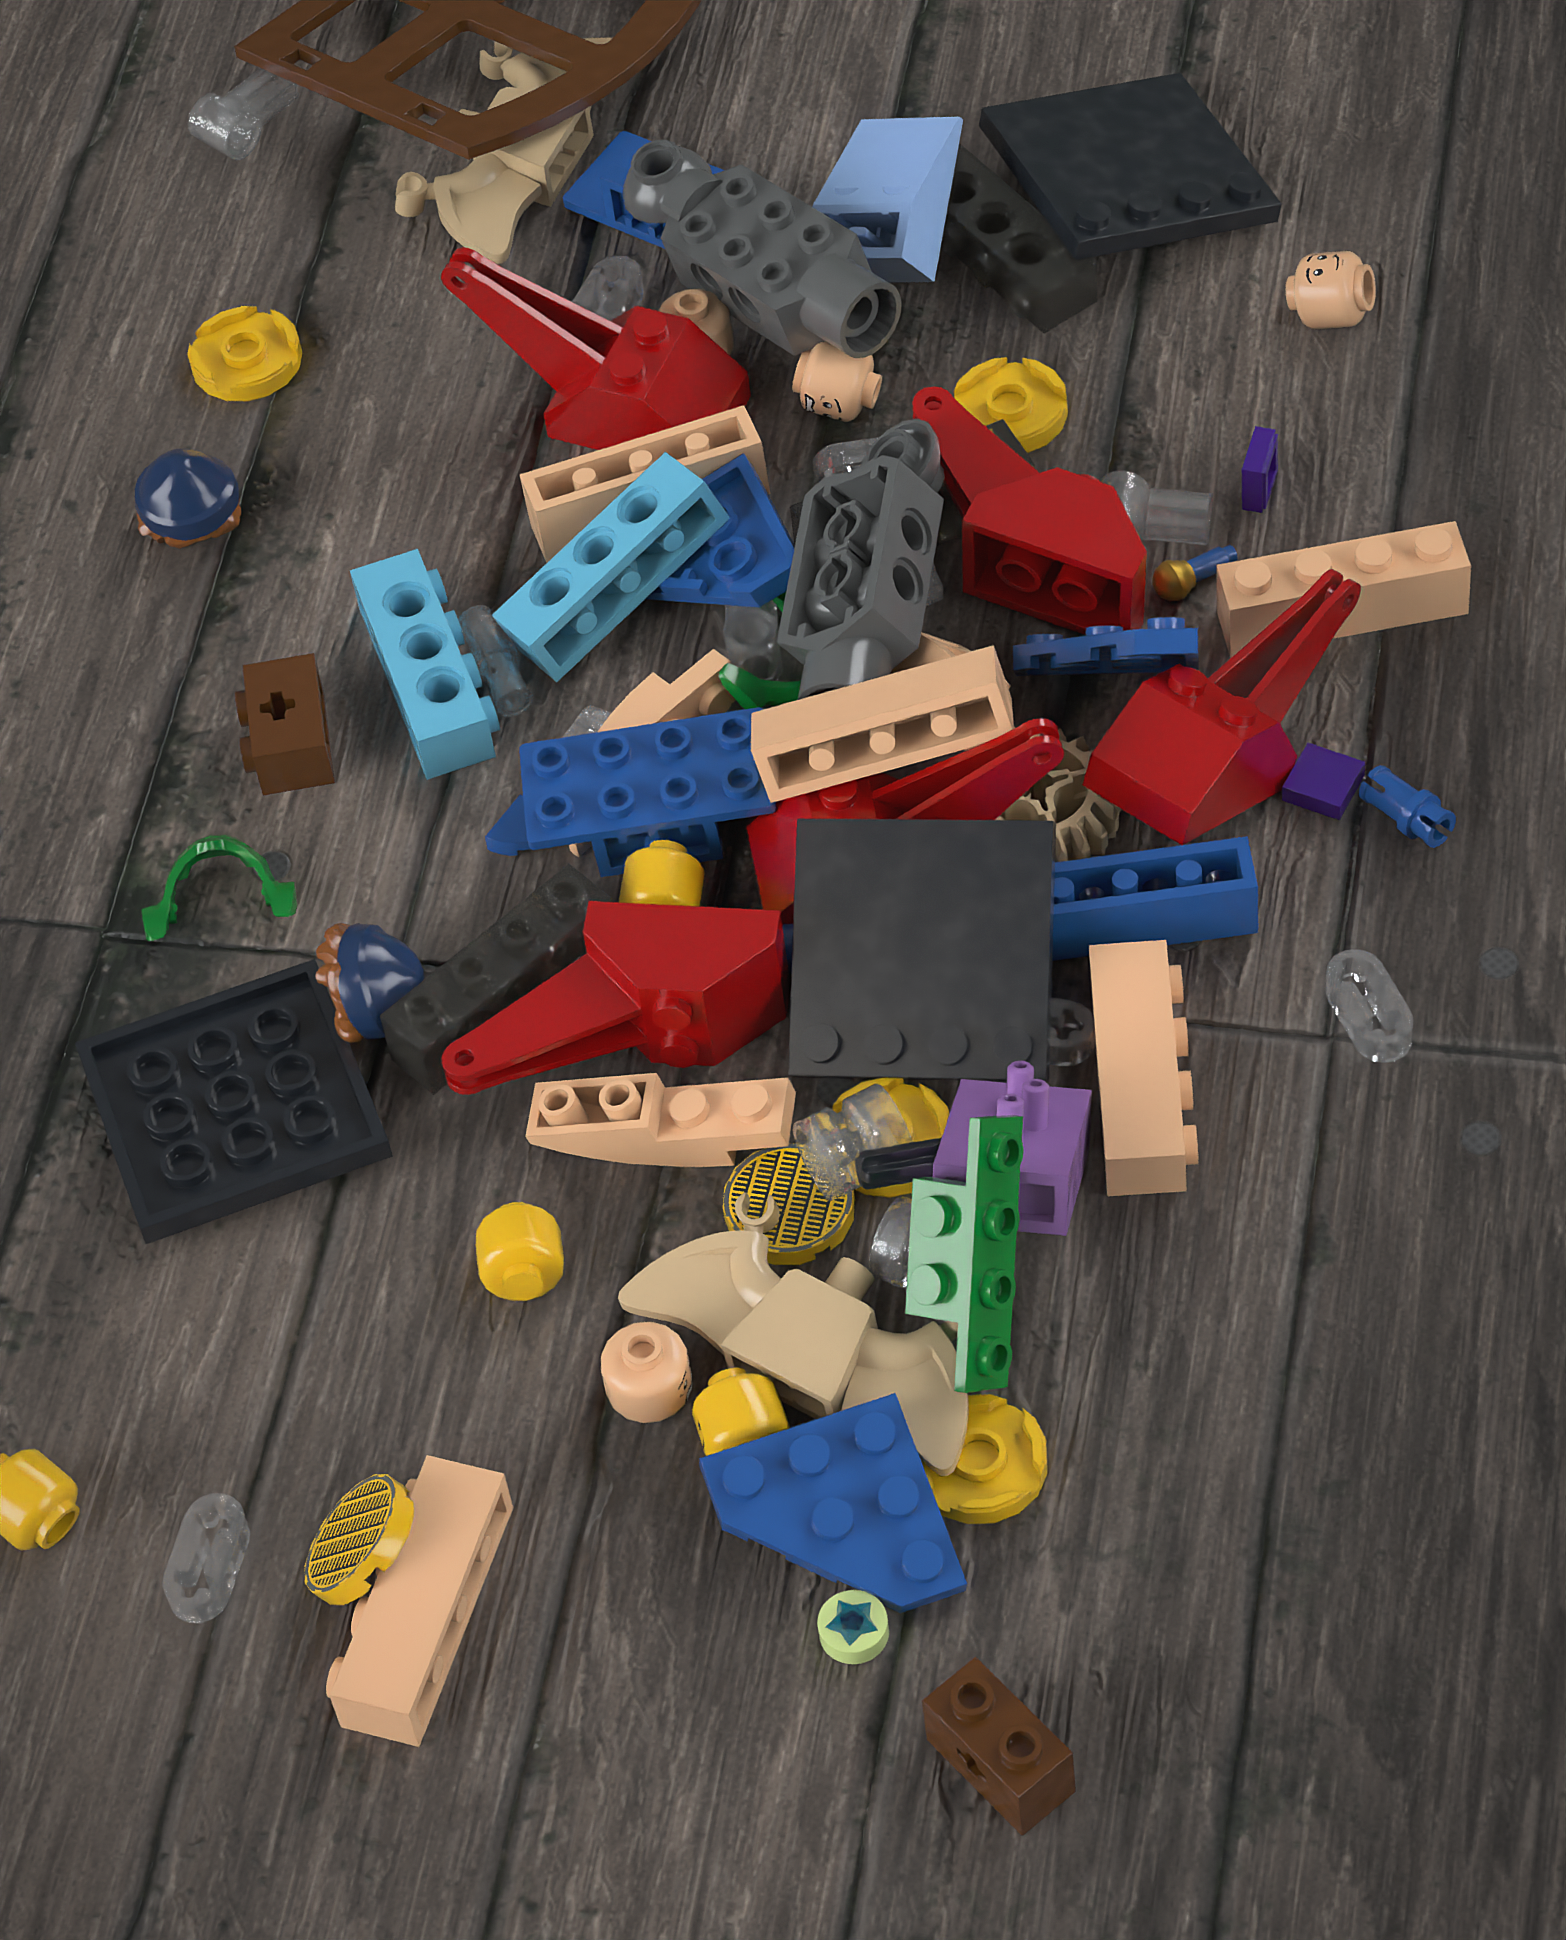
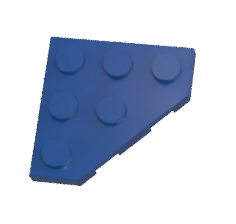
(746, 557)
(1110, 650)
(842, 1503)

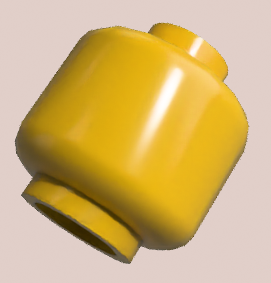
(662, 876)
(519, 1252)
(737, 1410)
(35, 1500)

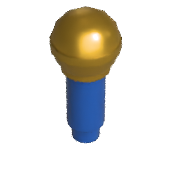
(1176, 578)

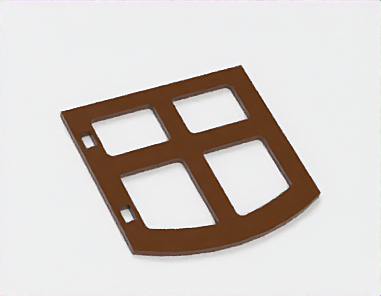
(367, 85)

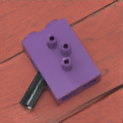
(1052, 1139)

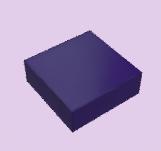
(1259, 469)
(1323, 781)

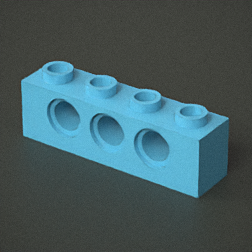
(611, 566)
(424, 664)

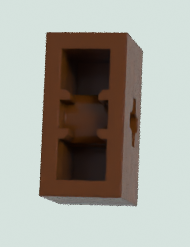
(286, 724)
(999, 1746)

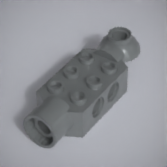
(762, 252)
(865, 562)

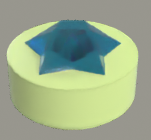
(853, 1627)

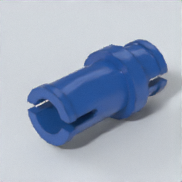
(1412, 809)

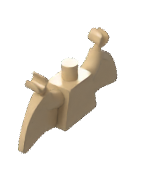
(494, 190)
(807, 1332)

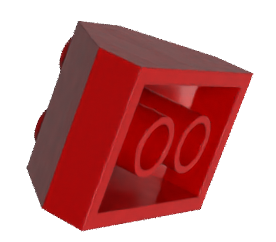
(608, 375)
(1036, 539)
(1214, 746)
(963, 787)
(654, 977)

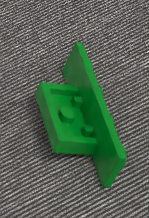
(967, 1249)

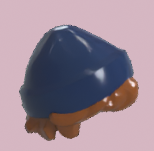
(186, 498)
(365, 976)

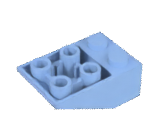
(895, 192)

